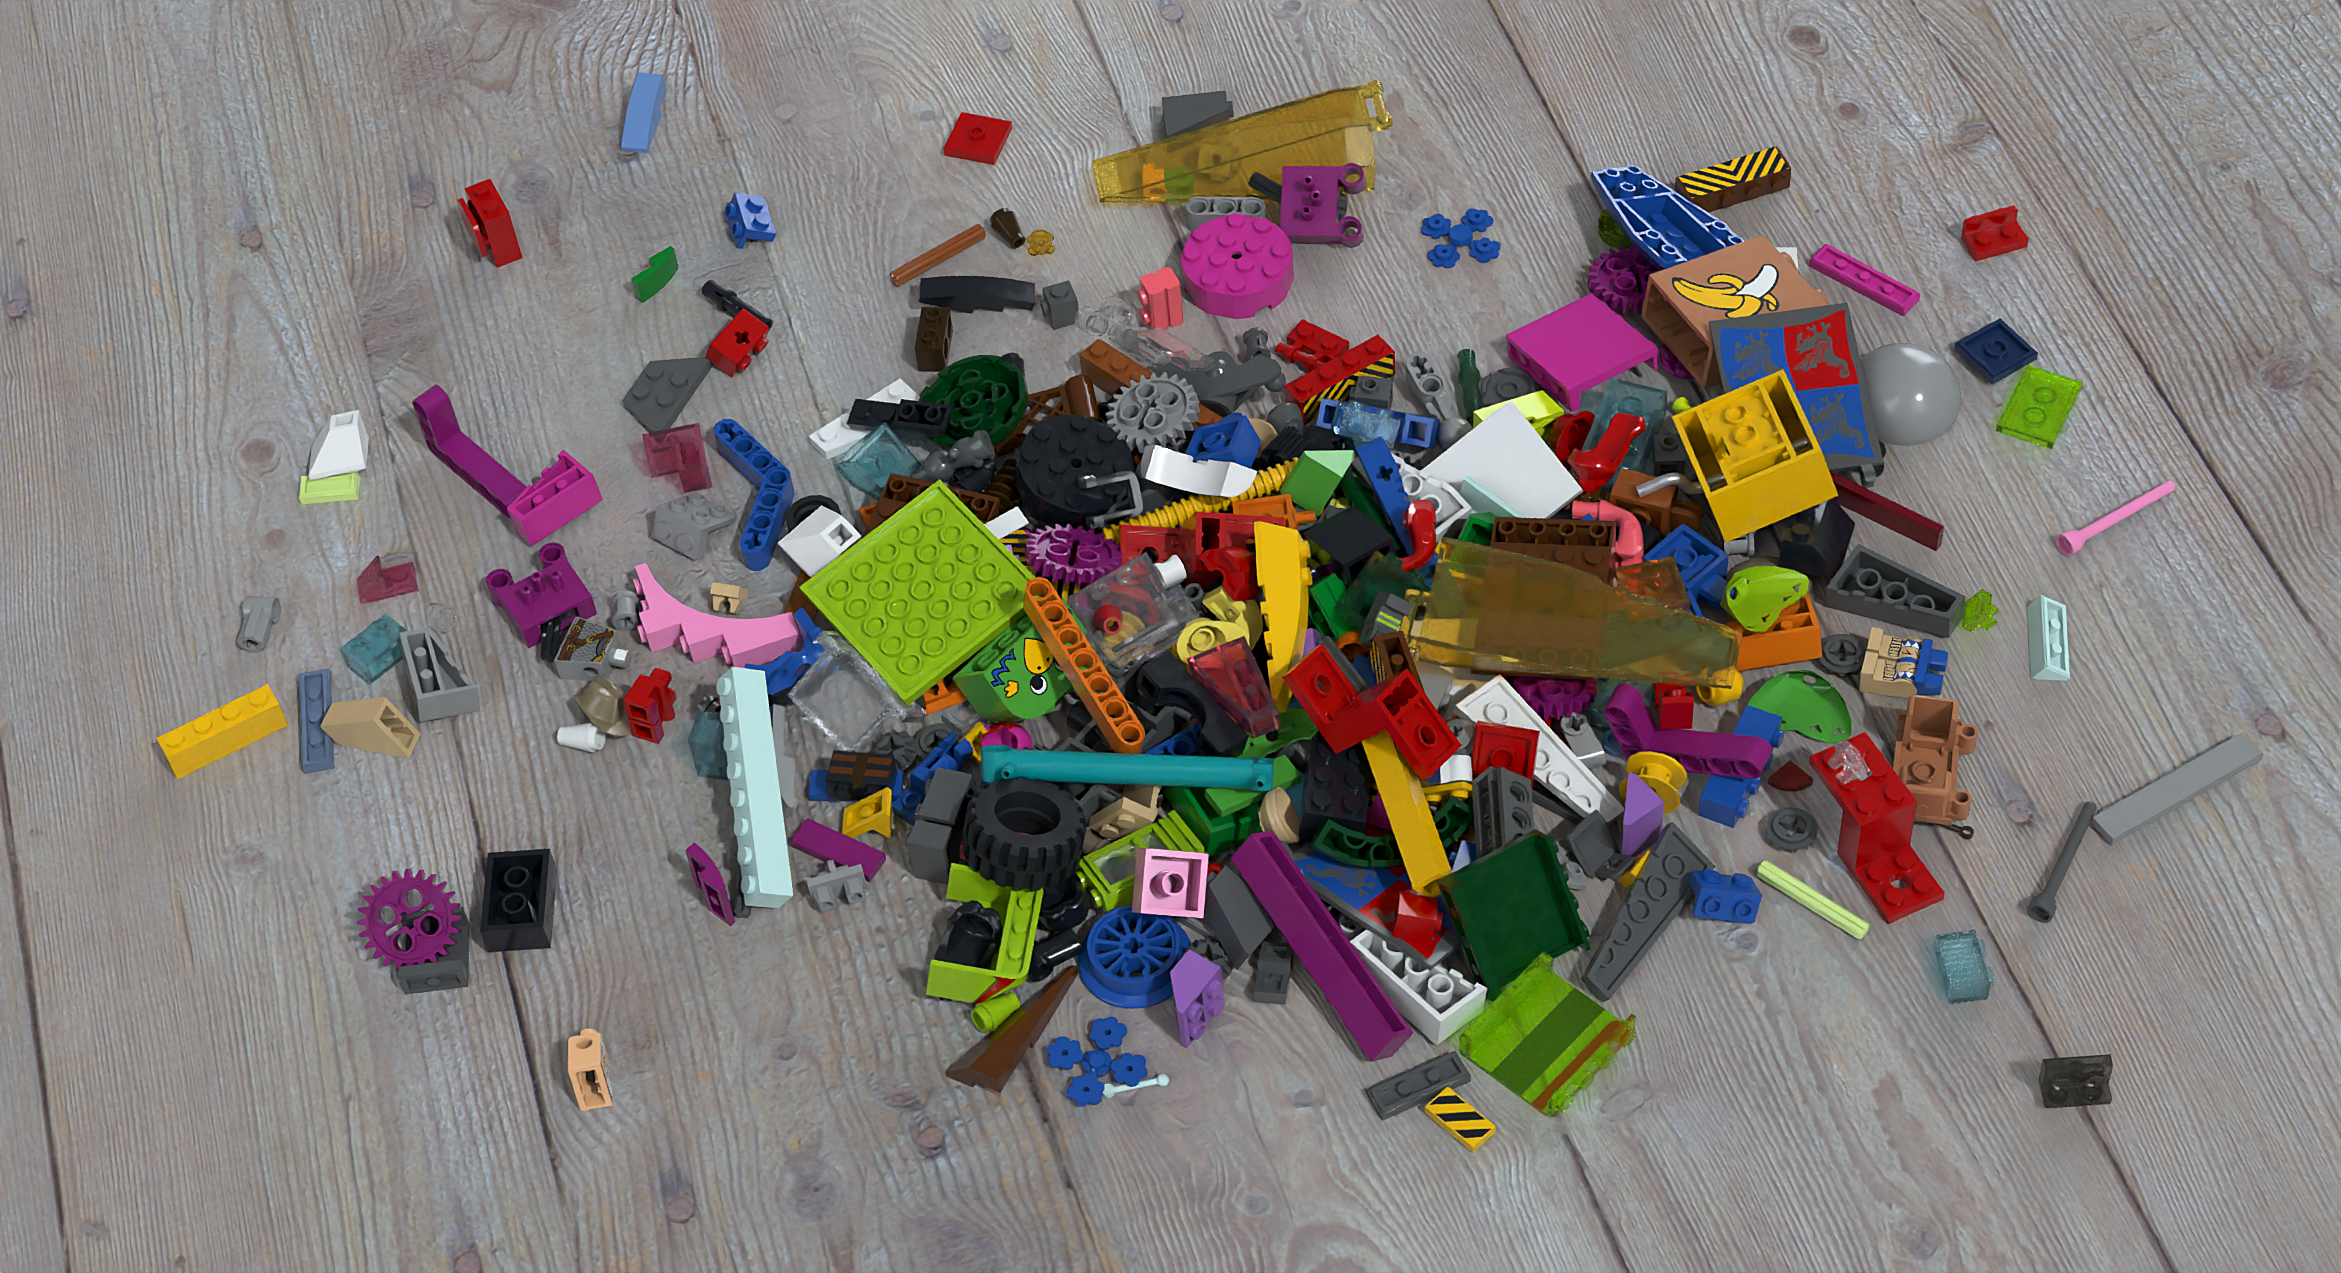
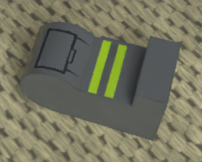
(1384, 616)

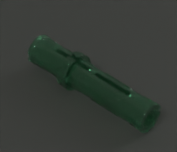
(1469, 380)

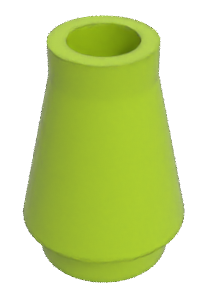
(994, 1012)

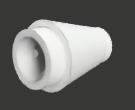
(582, 737)

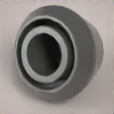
(1286, 415)

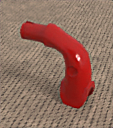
(1420, 522)

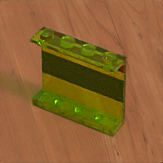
(1545, 1038)

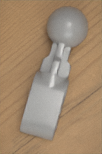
(1436, 403)

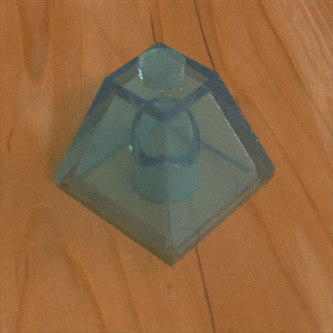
(874, 458)

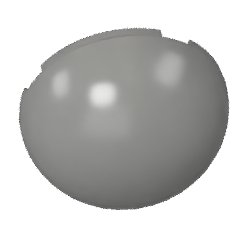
(1910, 393)

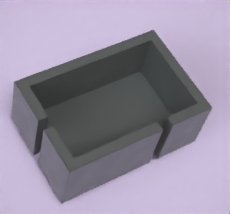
(939, 825)

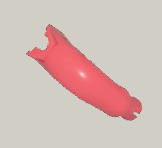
(1630, 539)

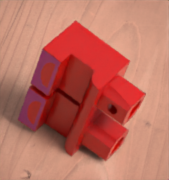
(650, 704)

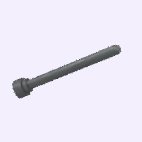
(2043, 905)

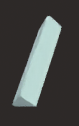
(1485, 501)
(2048, 640)

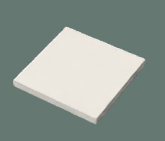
(1509, 462)

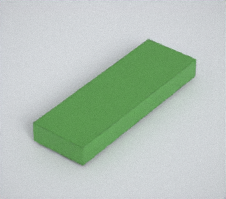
(1231, 800)

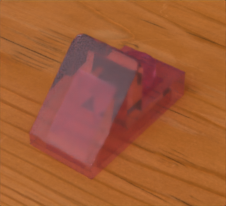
(382, 583)

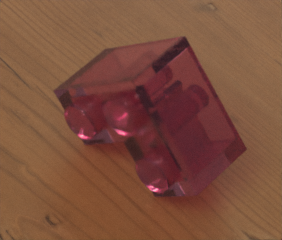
(679, 451)

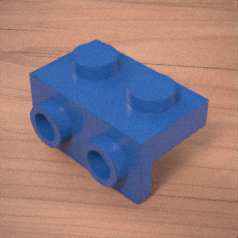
(749, 218)
(1725, 896)

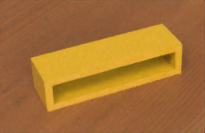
(222, 731)

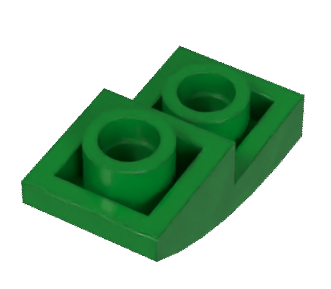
(652, 280)

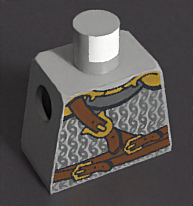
(590, 652)

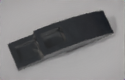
(907, 420)

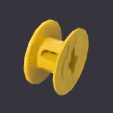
(1660, 773)

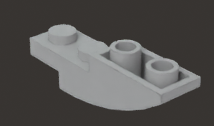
(785, 765)

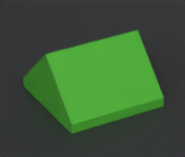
(1316, 477)

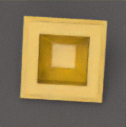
(973, 737)

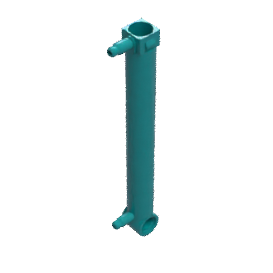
(1126, 768)

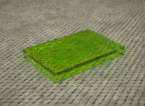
(2039, 406)

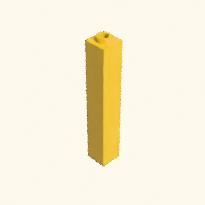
(1408, 814)

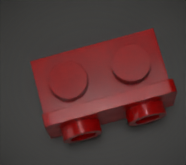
(1993, 233)

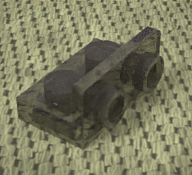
(2076, 1081)

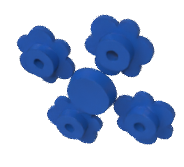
(1460, 236)
(1097, 1062)

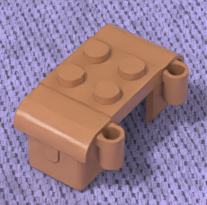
(1928, 757)

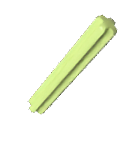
(1813, 899)

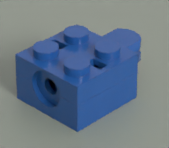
(1226, 441)
(1699, 564)

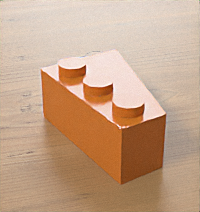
(1789, 639)

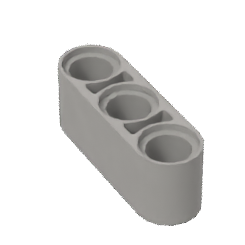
(1203, 209)

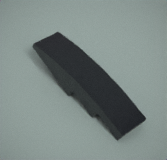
(968, 292)

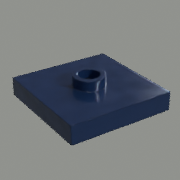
(1996, 351)

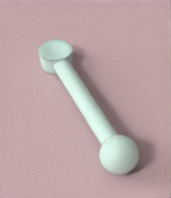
(1110, 1090)

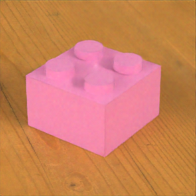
(1170, 882)

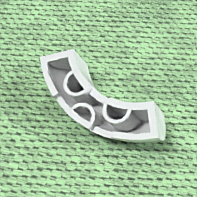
(1202, 477)

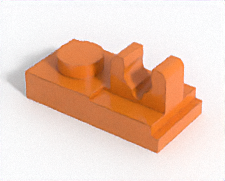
(942, 697)

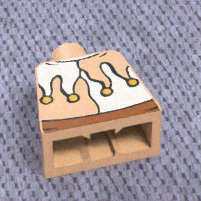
(585, 1054)

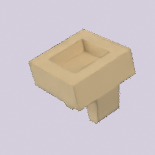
(734, 594)

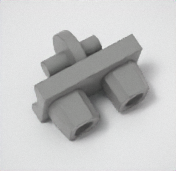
(837, 883)

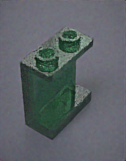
(1379, 574)

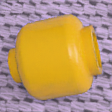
(1720, 696)

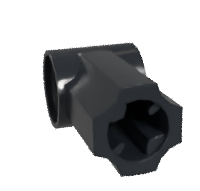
(1051, 953)

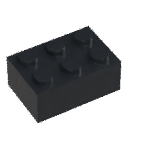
(1335, 788)
(518, 900)

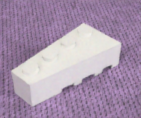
(1431, 1000)

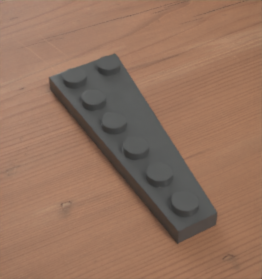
(1646, 911)

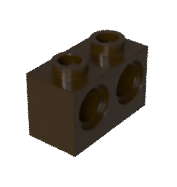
(933, 339)

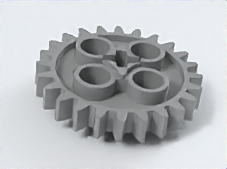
(1153, 411)

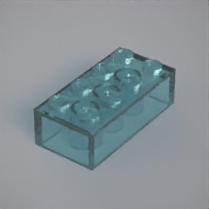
(1635, 400)

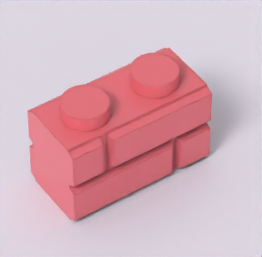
(1160, 299)

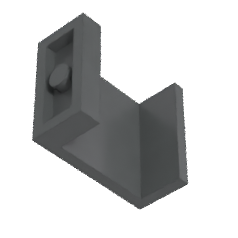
(451, 970)

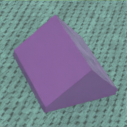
(1642, 816)

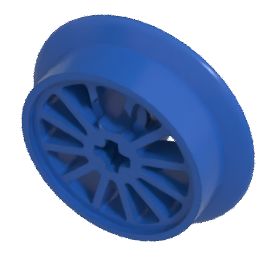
(1131, 954)

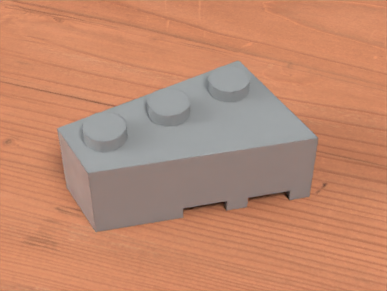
(434, 678)

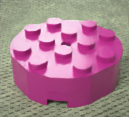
(1237, 266)

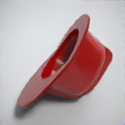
(1570, 433)

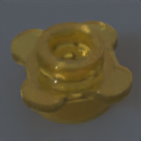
(1040, 243)

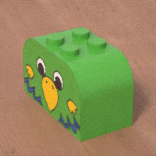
(1015, 675)

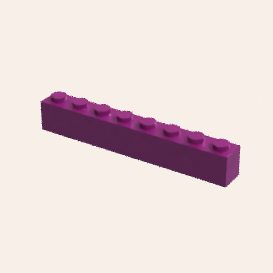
(1322, 946)

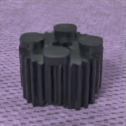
(1286, 447)

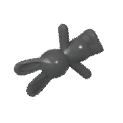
(964, 453)

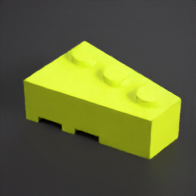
(1536, 408)

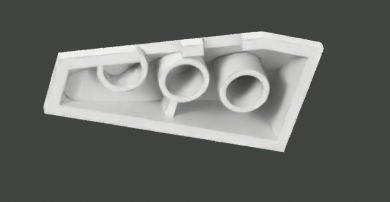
(1448, 503)

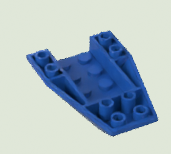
(1658, 219)

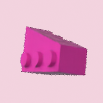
(554, 500)

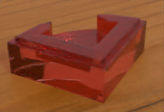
(1790, 778)

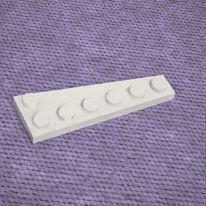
(1555, 763)

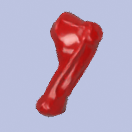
(1598, 466)

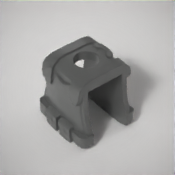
(1133, 495)

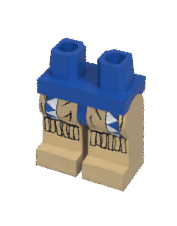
(1901, 666)

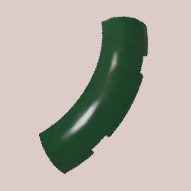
(1365, 851)

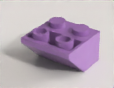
(1196, 995)

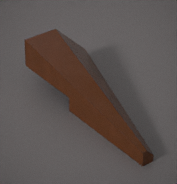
(1000, 1052)

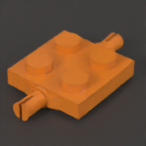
(1273, 507)

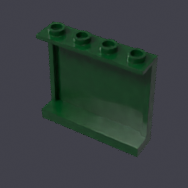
(1513, 910)

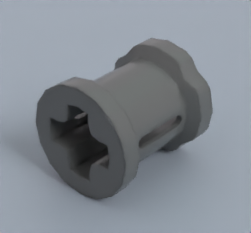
(1255, 345)

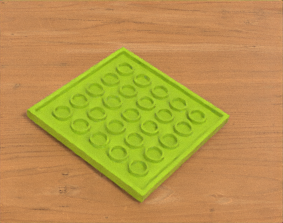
(922, 592)

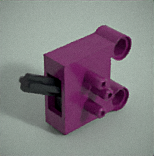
(1312, 202)
(543, 602)

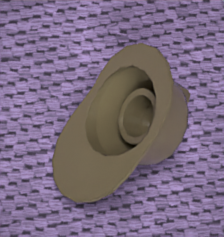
(604, 706)

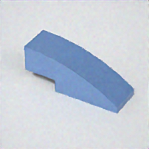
(643, 112)

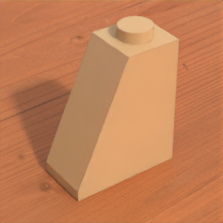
(371, 726)

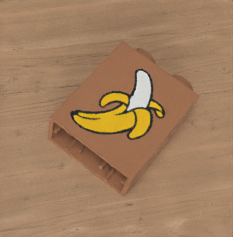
(1718, 286)

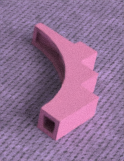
(705, 635)

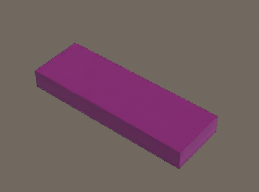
(829, 844)

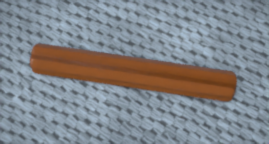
(937, 255)

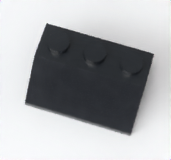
(1817, 540)

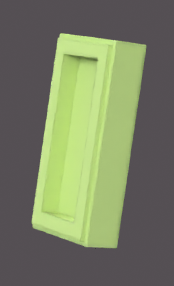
(335, 488)

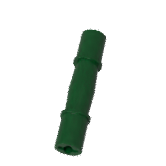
(1360, 496)

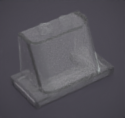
(1148, 609)
(849, 697)

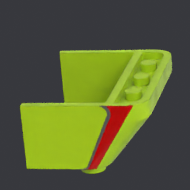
(1011, 962)

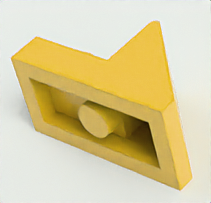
(869, 813)

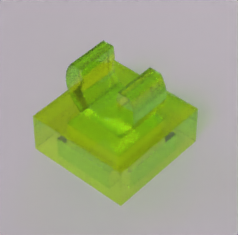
(1979, 612)

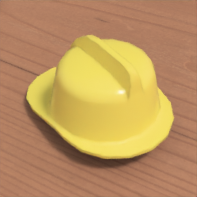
(1204, 634)

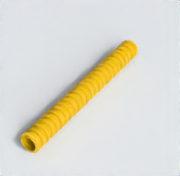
(1180, 512)

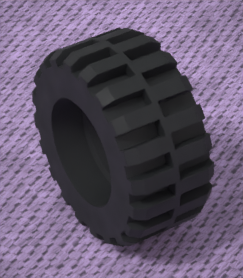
(1020, 859)

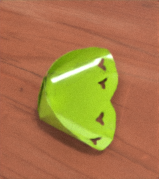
(1762, 594)

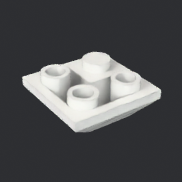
(339, 446)
(819, 540)

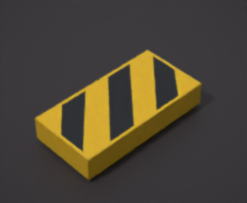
(1460, 1119)

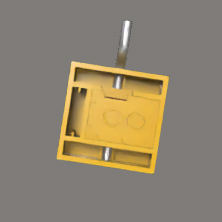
(1771, 459)

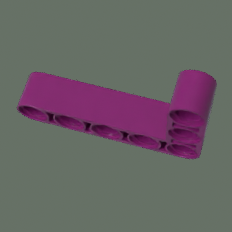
(461, 453)
(1695, 750)

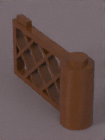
(1076, 399)

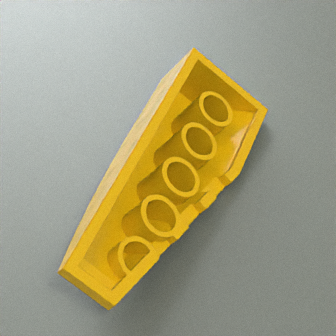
(1285, 584)

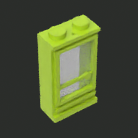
(1111, 869)

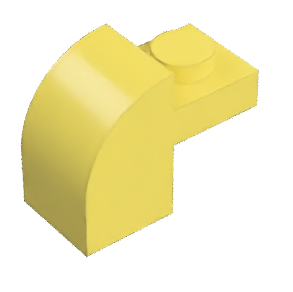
(1244, 613)

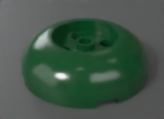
(966, 388)

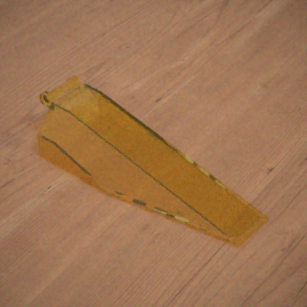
(1222, 157)
(1550, 618)

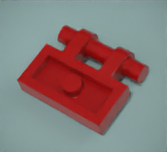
(1314, 341)

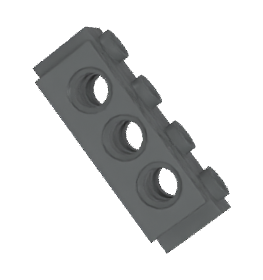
(1500, 809)

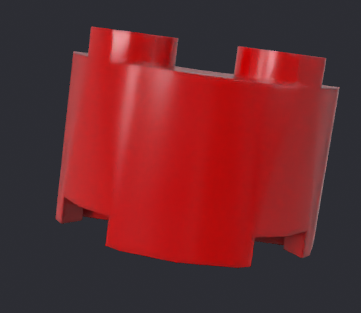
(1237, 569)

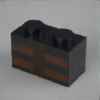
(859, 774)

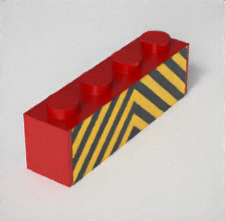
(1338, 375)

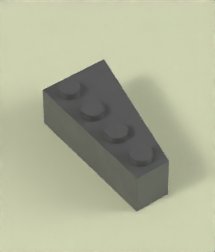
(1893, 594)

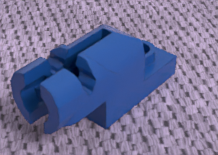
(940, 757)

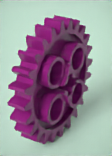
(1615, 284)
(1052, 548)
(1554, 695)
(395, 895)

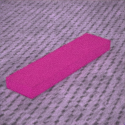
(1864, 280)

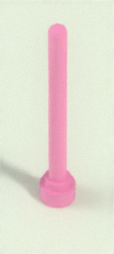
(2073, 540)

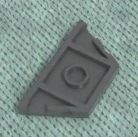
(665, 390)

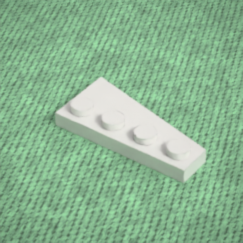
(839, 437)

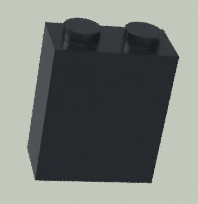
(1347, 543)

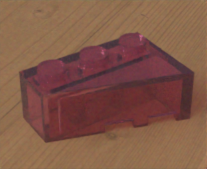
(1236, 682)

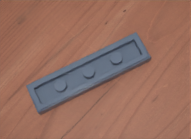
(315, 701)

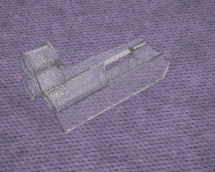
(1149, 346)

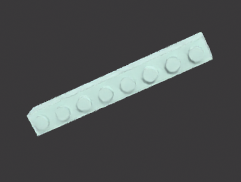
(754, 788)

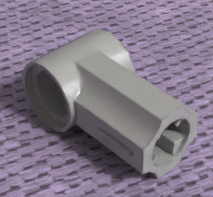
(258, 618)

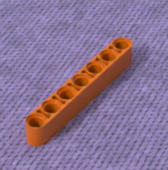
(1082, 655)

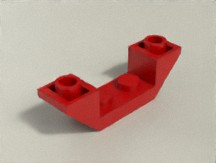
(1673, 706)

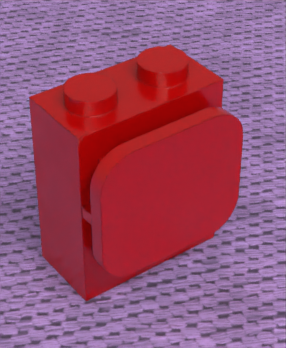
(489, 223)

